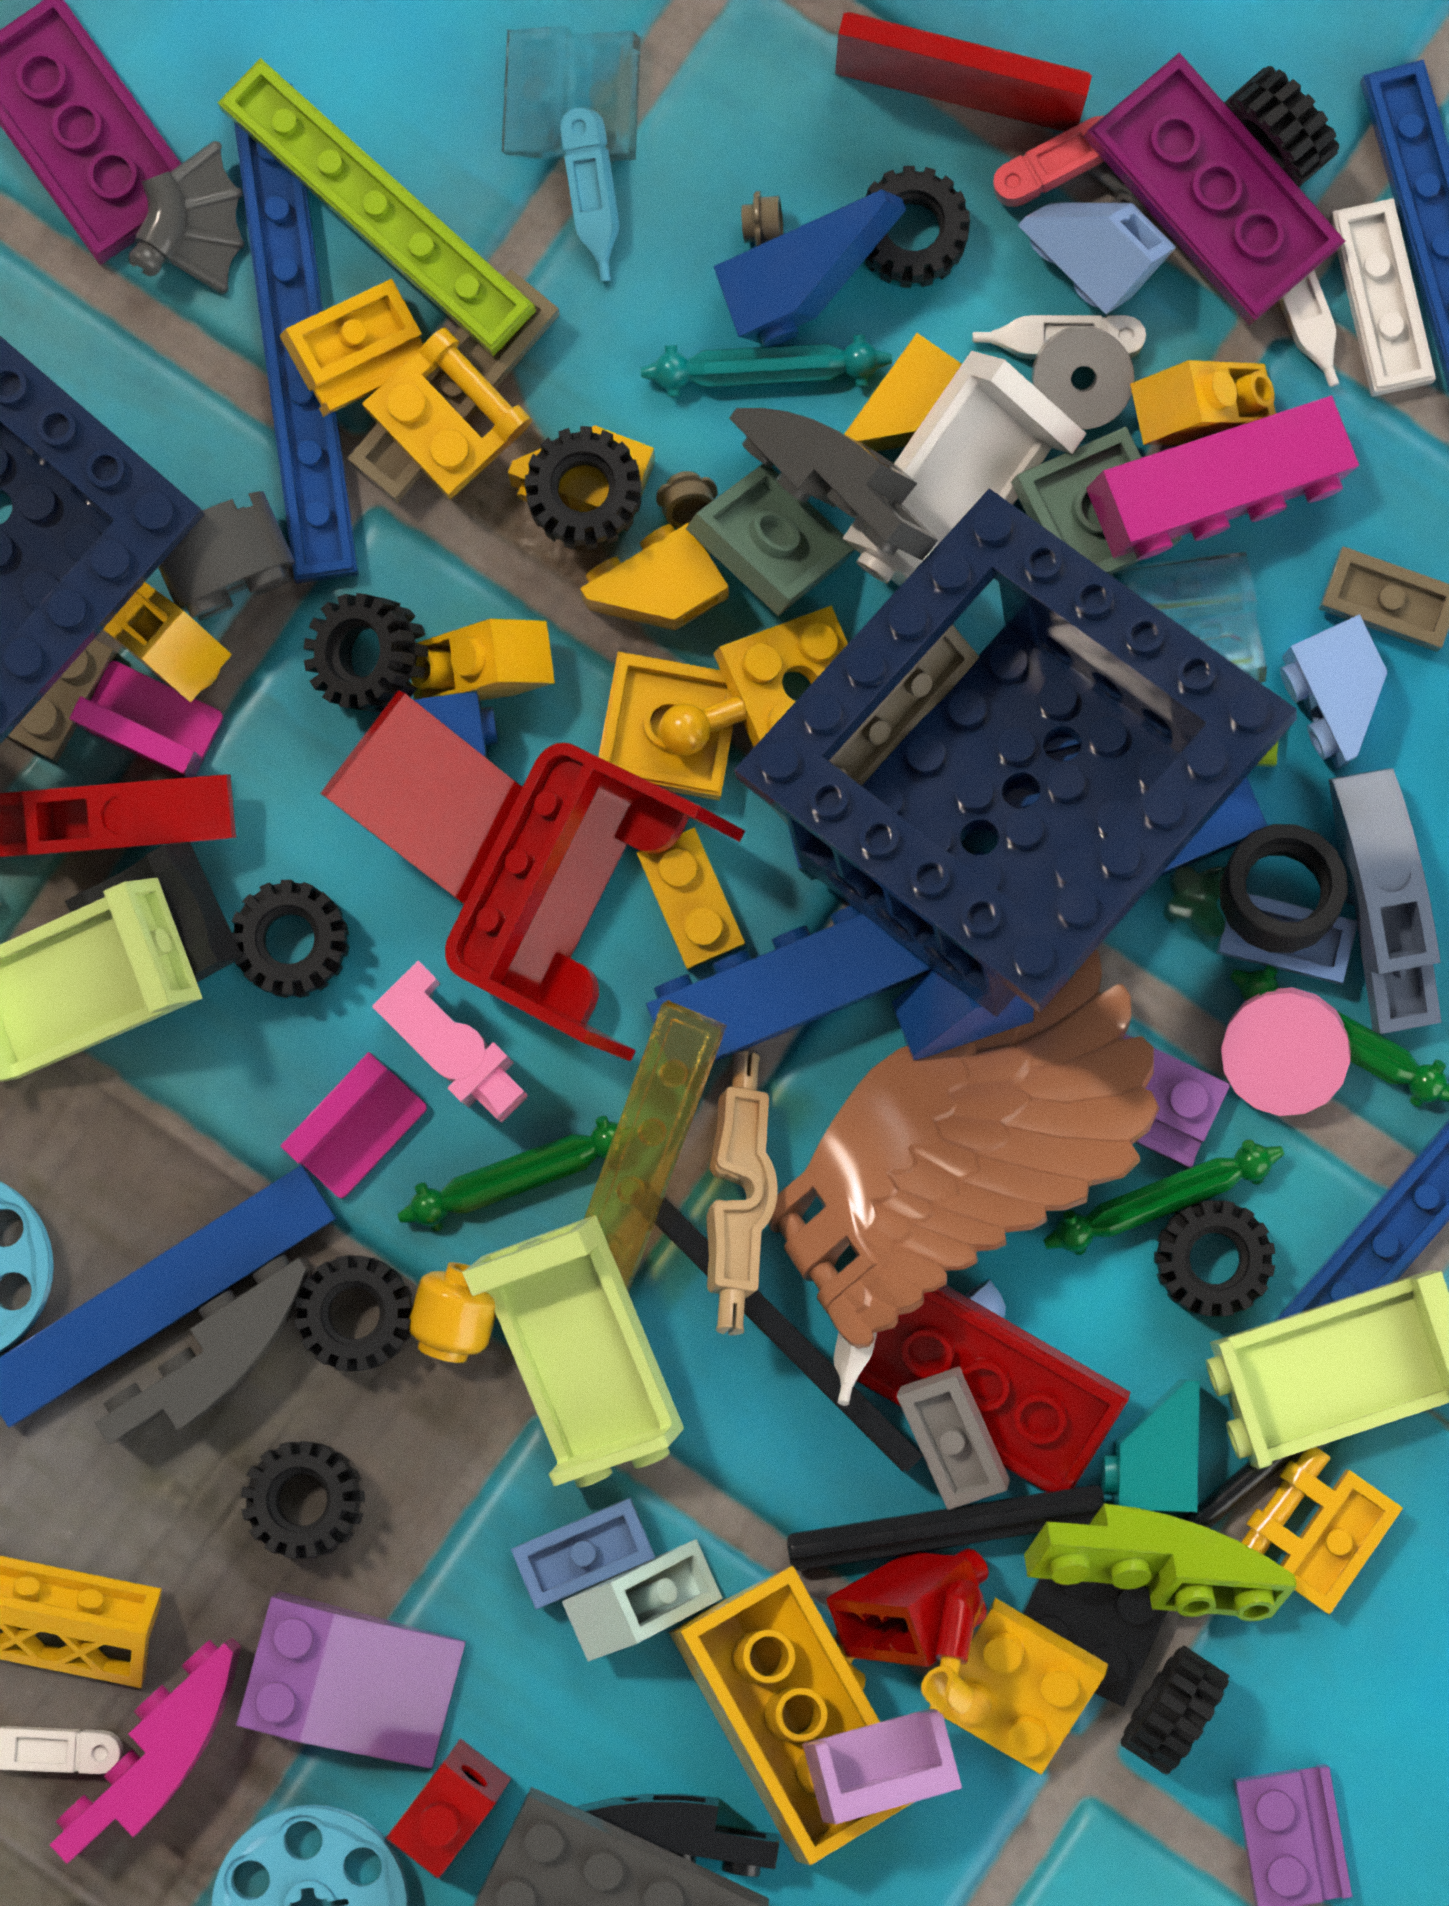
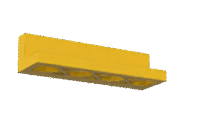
(83, 1613)

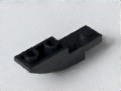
(689, 1829)

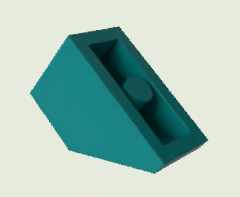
(1158, 1455)

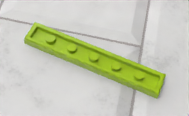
(377, 207)

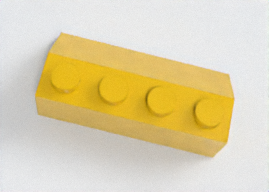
(772, 1687)

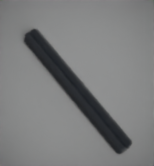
(942, 1528)

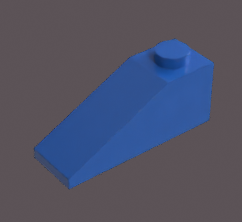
(801, 271)

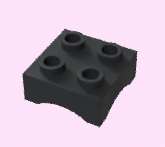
(190, 901)

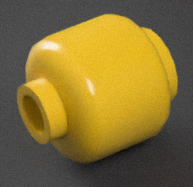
(449, 1318)

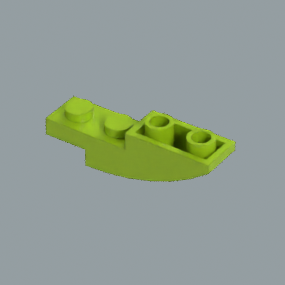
(1178, 1560)

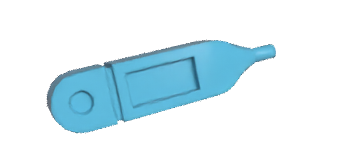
(591, 184)

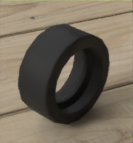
(1299, 845)

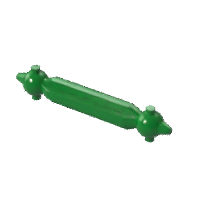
(1367, 1047)
(509, 1176)
(1163, 1197)

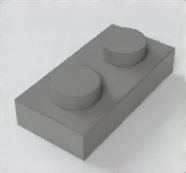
(953, 1438)

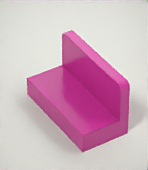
(149, 720)
(355, 1126)

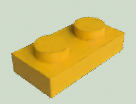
(692, 901)

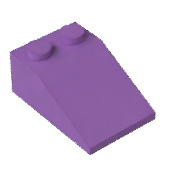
(350, 1681)

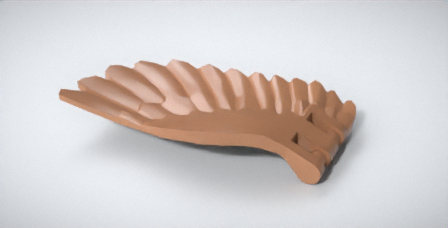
(967, 1148)

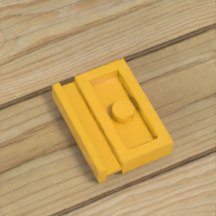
(353, 346)

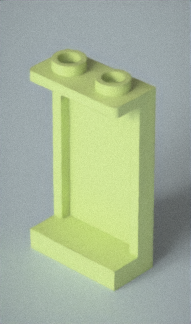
(90, 977)
(580, 1351)
(1335, 1368)

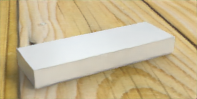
(1383, 298)

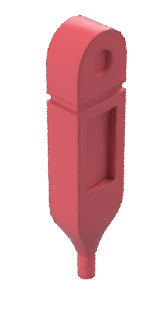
(1046, 166)

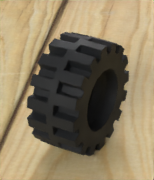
(952, 217)

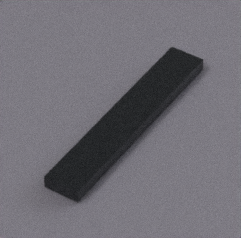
(795, 1346)

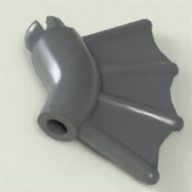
(191, 220)

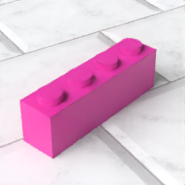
(1222, 478)

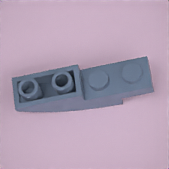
(1388, 899)

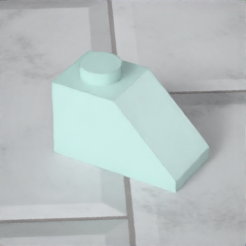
(642, 1601)

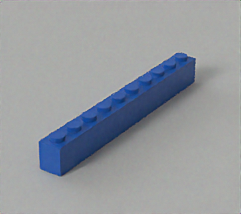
(858, 959)

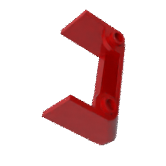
(549, 877)

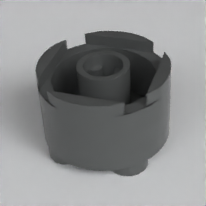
(226, 555)

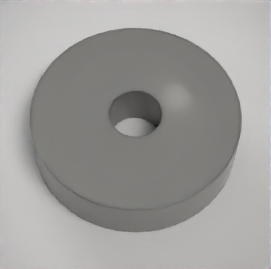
(1090, 348)

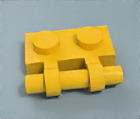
(1337, 1537)

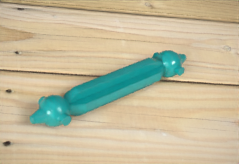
(766, 365)

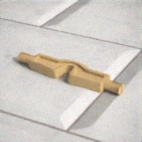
(737, 1225)

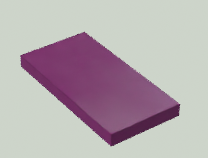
(78, 127)
(1214, 188)

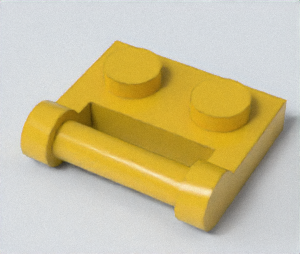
(431, 428)

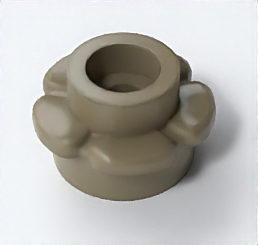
(762, 219)
(685, 496)

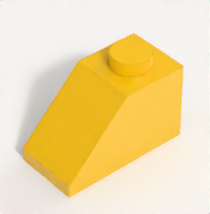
(904, 396)
(168, 642)

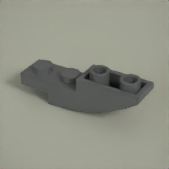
(837, 472)
(233, 1341)

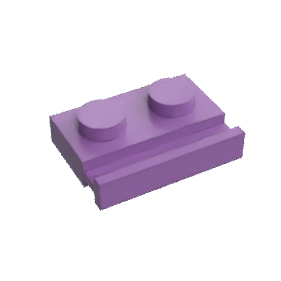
(1187, 1108)
(1292, 1837)

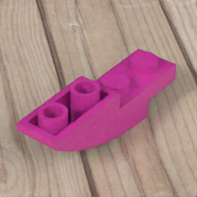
(172, 1735)

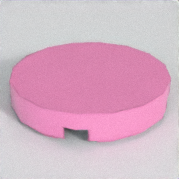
(1286, 1051)

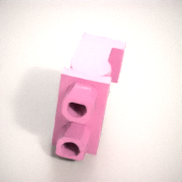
(450, 1047)

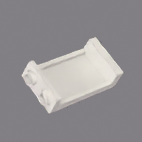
(972, 440)

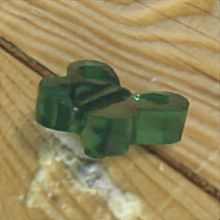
(1196, 901)

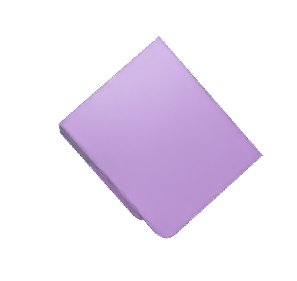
(882, 1766)

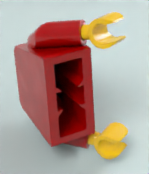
(914, 1615)

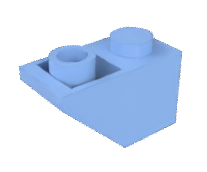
(1100, 247)
(1339, 683)

